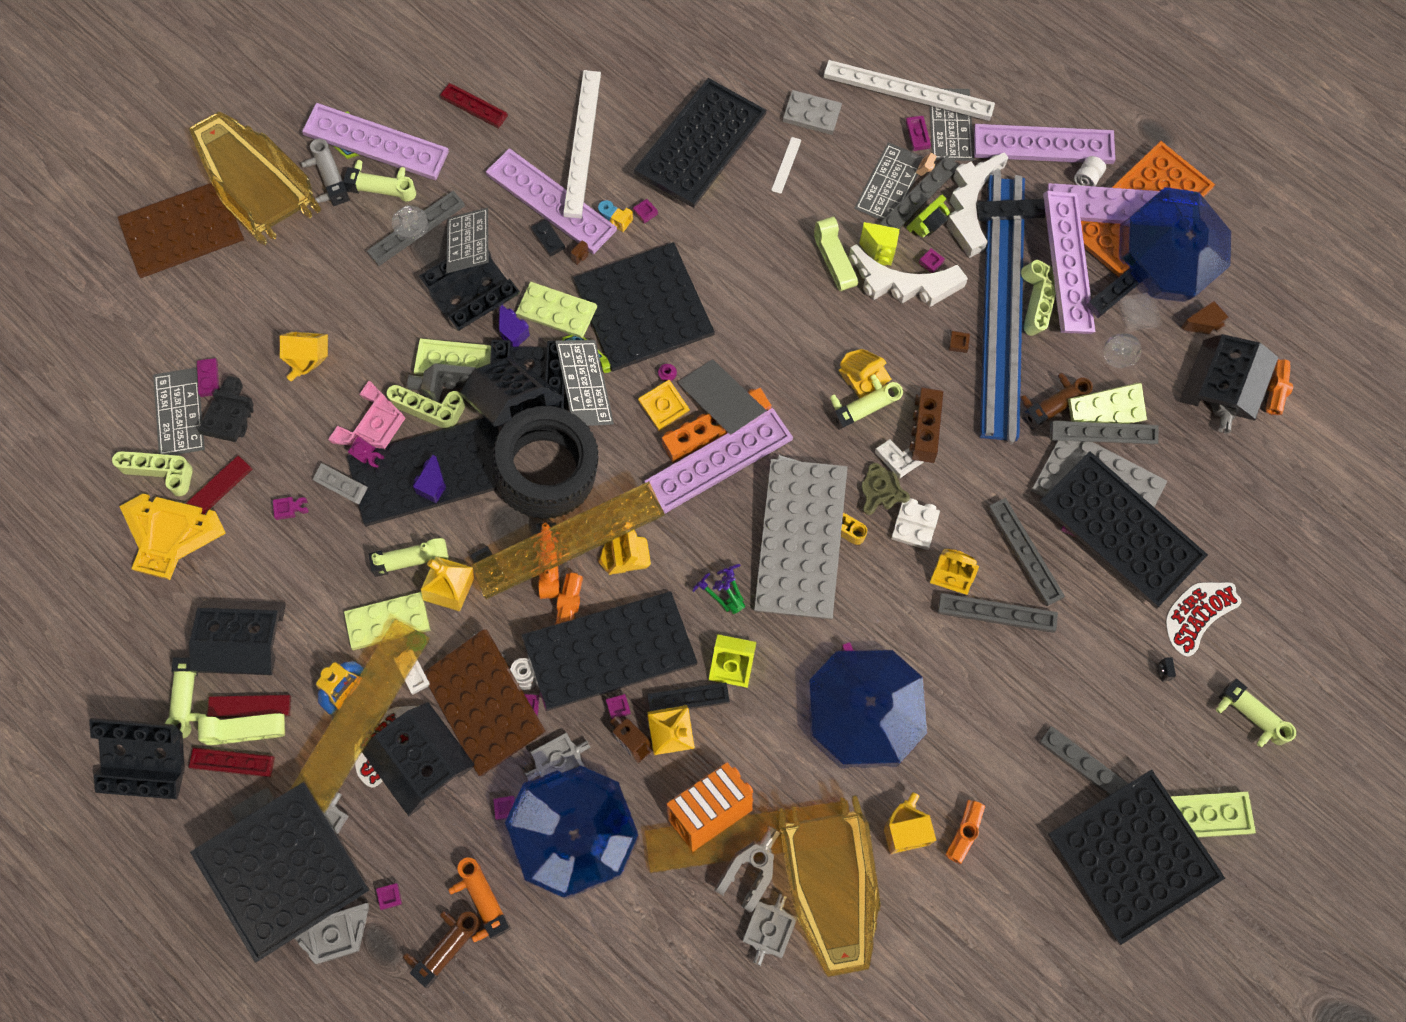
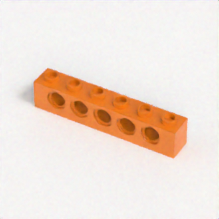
(678, 450)

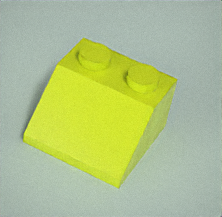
(879, 242)
(732, 661)

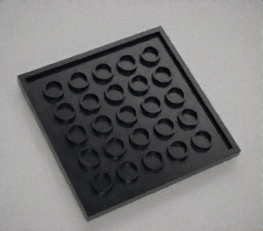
(644, 306)
(1136, 857)
(279, 871)

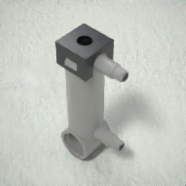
(329, 172)

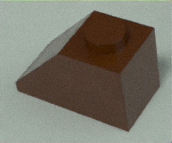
(1206, 320)

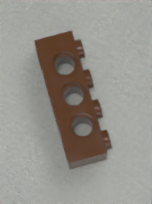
(926, 450)

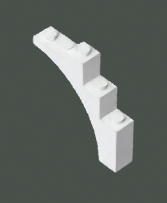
(964, 221)
(905, 286)

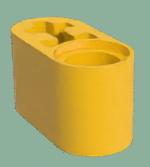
(855, 526)

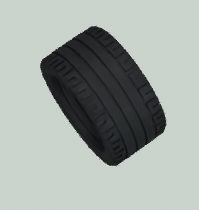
(552, 425)

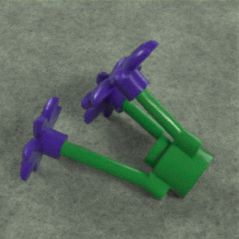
(735, 601)

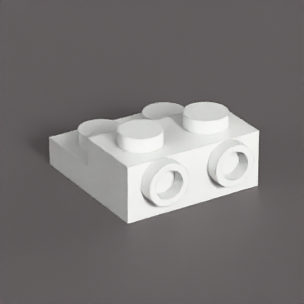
(915, 524)

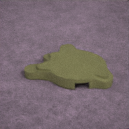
(882, 488)

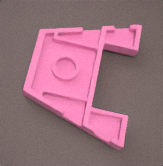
(378, 423)

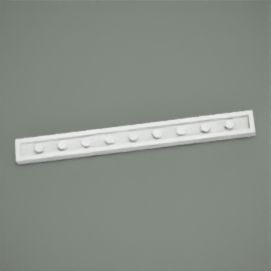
(909, 90)
(582, 144)

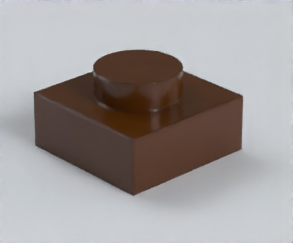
(580, 252)
(959, 342)

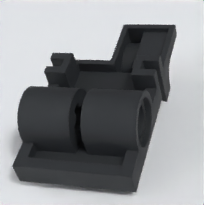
(229, 413)

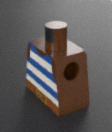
(631, 739)

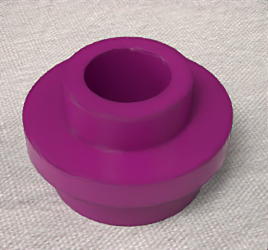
(665, 377)

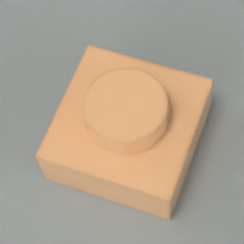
(926, 164)

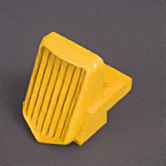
(859, 366)
(625, 554)
(954, 571)

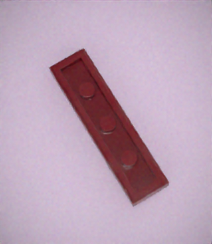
(474, 105)
(220, 485)
(248, 706)
(231, 762)

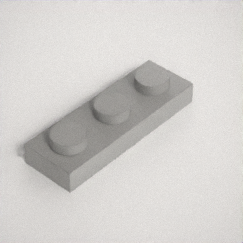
(340, 483)

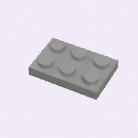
(812, 112)

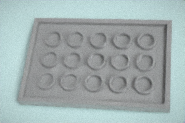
(1069, 453)

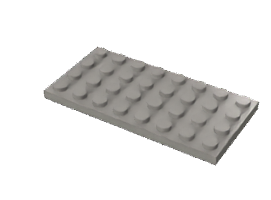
(801, 539)

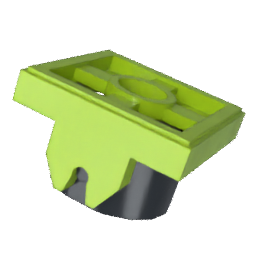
(931, 218)

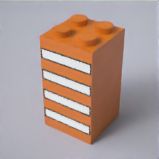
(710, 806)

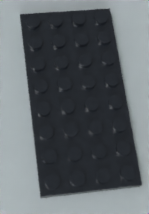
(700, 142)
(463, 457)
(1123, 529)
(608, 650)

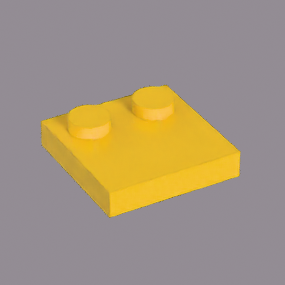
(663, 405)

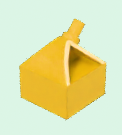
(303, 351)
(447, 583)
(670, 730)
(908, 827)

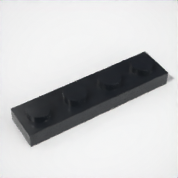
(1011, 209)
(1113, 293)
(692, 697)

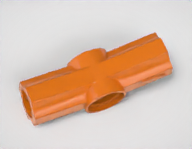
(1279, 388)
(569, 599)
(961, 844)

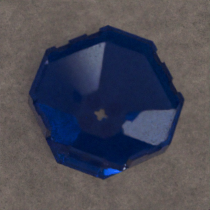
(1161, 253)
(861, 733)
(560, 804)

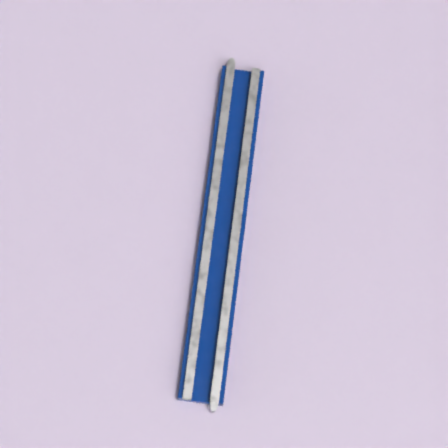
(1002, 317)

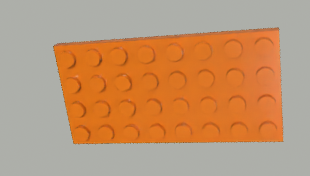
(1153, 172)

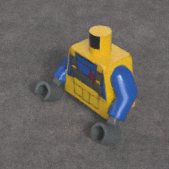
(336, 685)

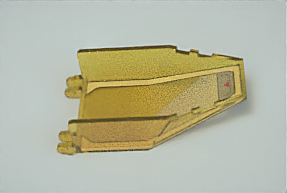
(251, 174)
(833, 885)

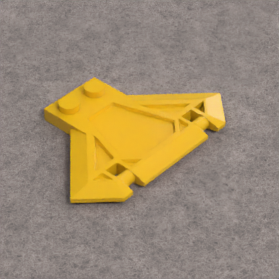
(167, 532)

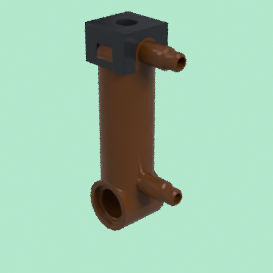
(1041, 412)
(427, 970)

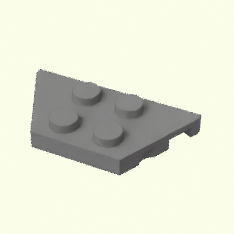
(335, 935)

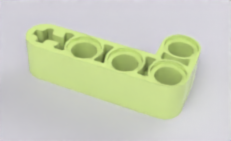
(833, 253)
(1041, 298)
(424, 404)
(151, 468)
(215, 731)

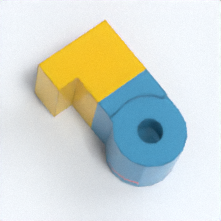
(616, 216)

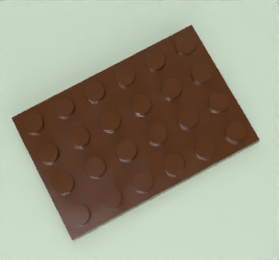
(178, 230)
(483, 702)

